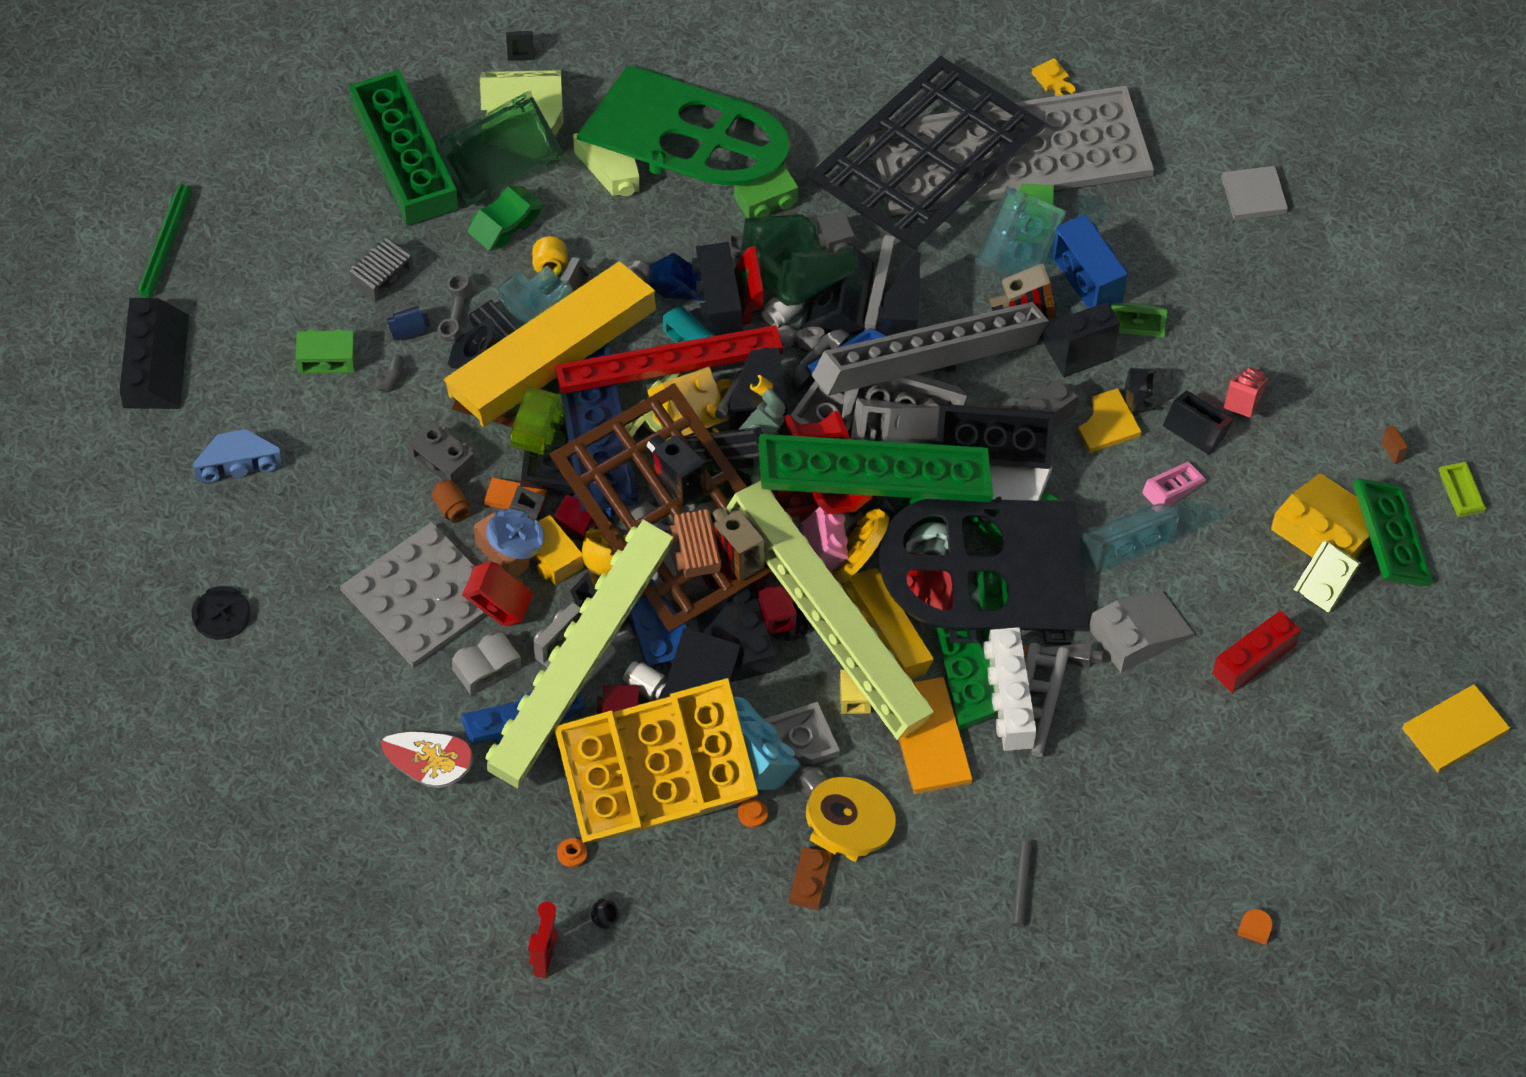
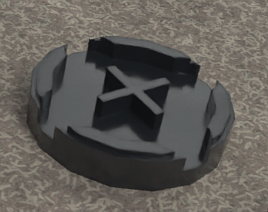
(220, 613)

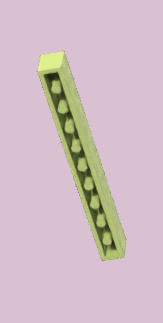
(833, 613)
(579, 654)

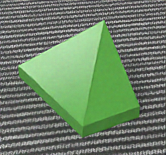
(1141, 319)

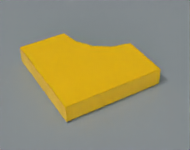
(1110, 422)

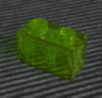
(535, 420)

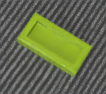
(1462, 489)

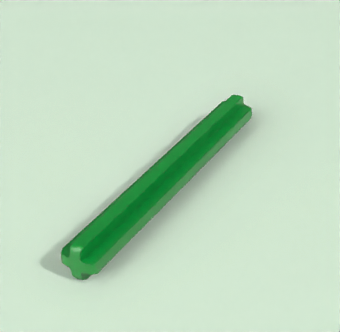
(164, 241)

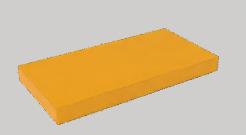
(935, 751)

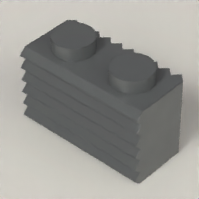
(380, 269)

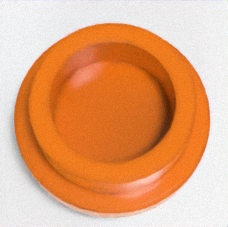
(752, 813)

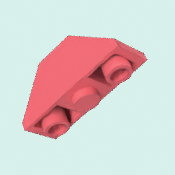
(1245, 391)

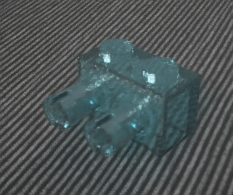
(525, 297)

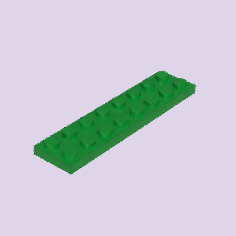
(874, 468)

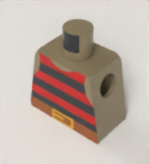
(1026, 287)
(738, 543)

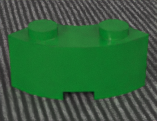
(506, 215)

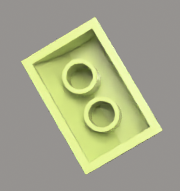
(503, 86)

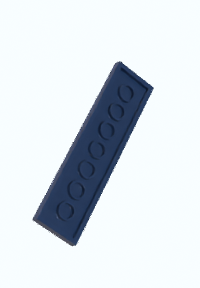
(586, 411)

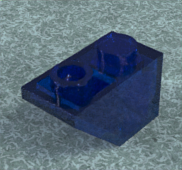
(674, 278)

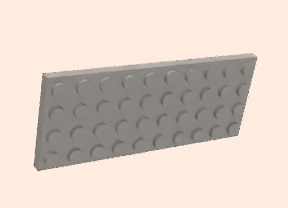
(1085, 143)

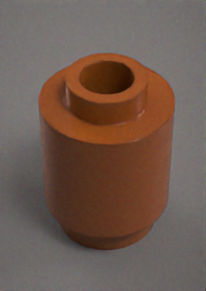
(451, 501)

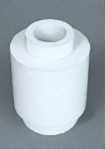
(777, 313)
(649, 680)

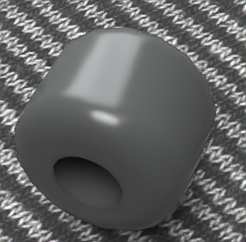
(810, 779)

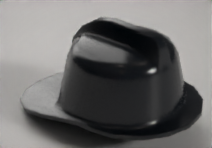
(473, 343)

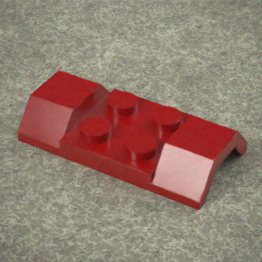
(835, 428)

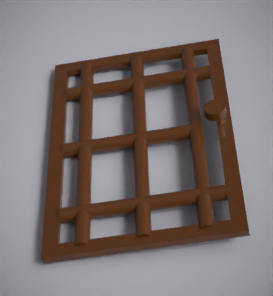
(672, 506)

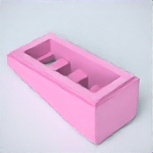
(1158, 493)

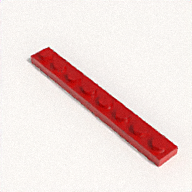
(665, 359)

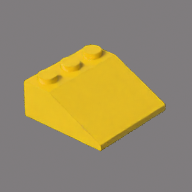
(1321, 513)

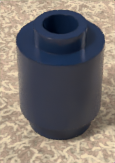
(408, 323)

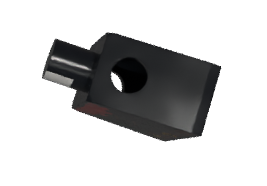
(678, 467)

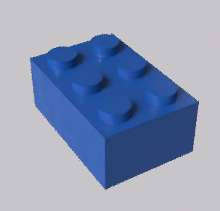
(1089, 263)

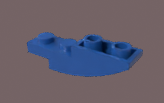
(489, 722)

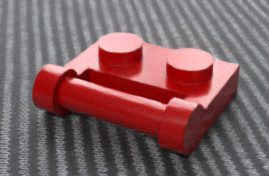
(543, 943)

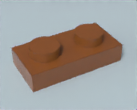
(810, 878)

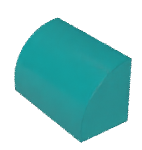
(683, 326)

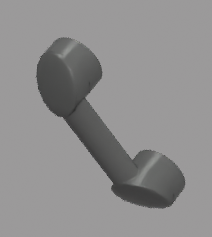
(460, 290)
(833, 340)

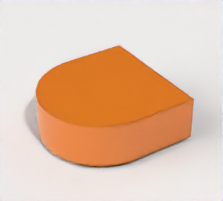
(1256, 926)

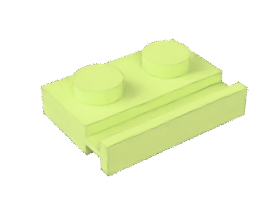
(1327, 576)

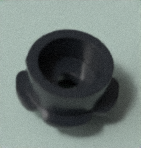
(604, 913)

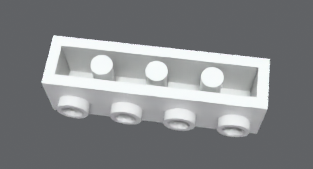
(1011, 689)

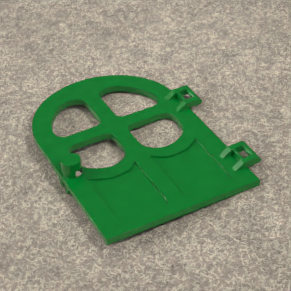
(647, 107)

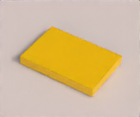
(1456, 728)

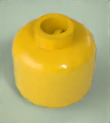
(550, 252)

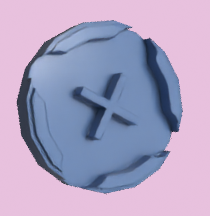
(515, 534)

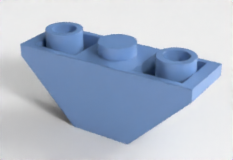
(235, 456)

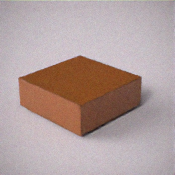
(1394, 444)

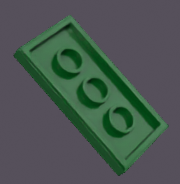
(1392, 532)

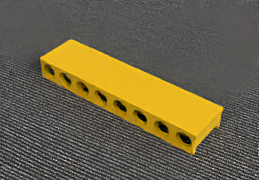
(558, 335)

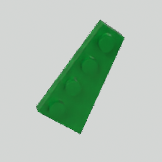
(967, 679)

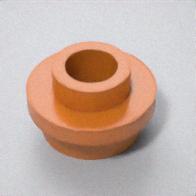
(572, 860)

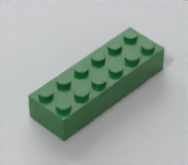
(403, 147)

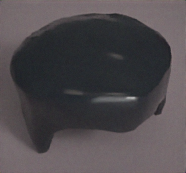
(1138, 388)

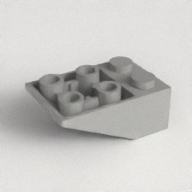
(894, 422)

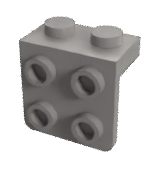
(553, 635)

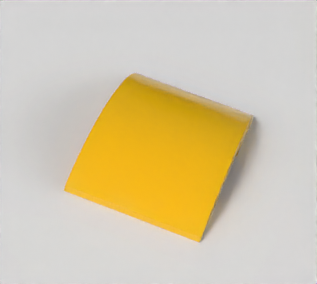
(656, 762)

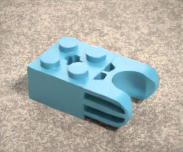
(769, 757)

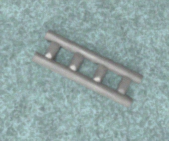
(1050, 688)

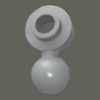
(806, 338)

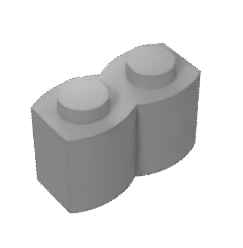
(486, 662)

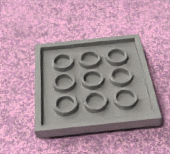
(416, 594)

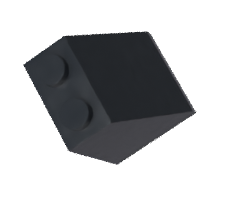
(1082, 339)
(745, 401)

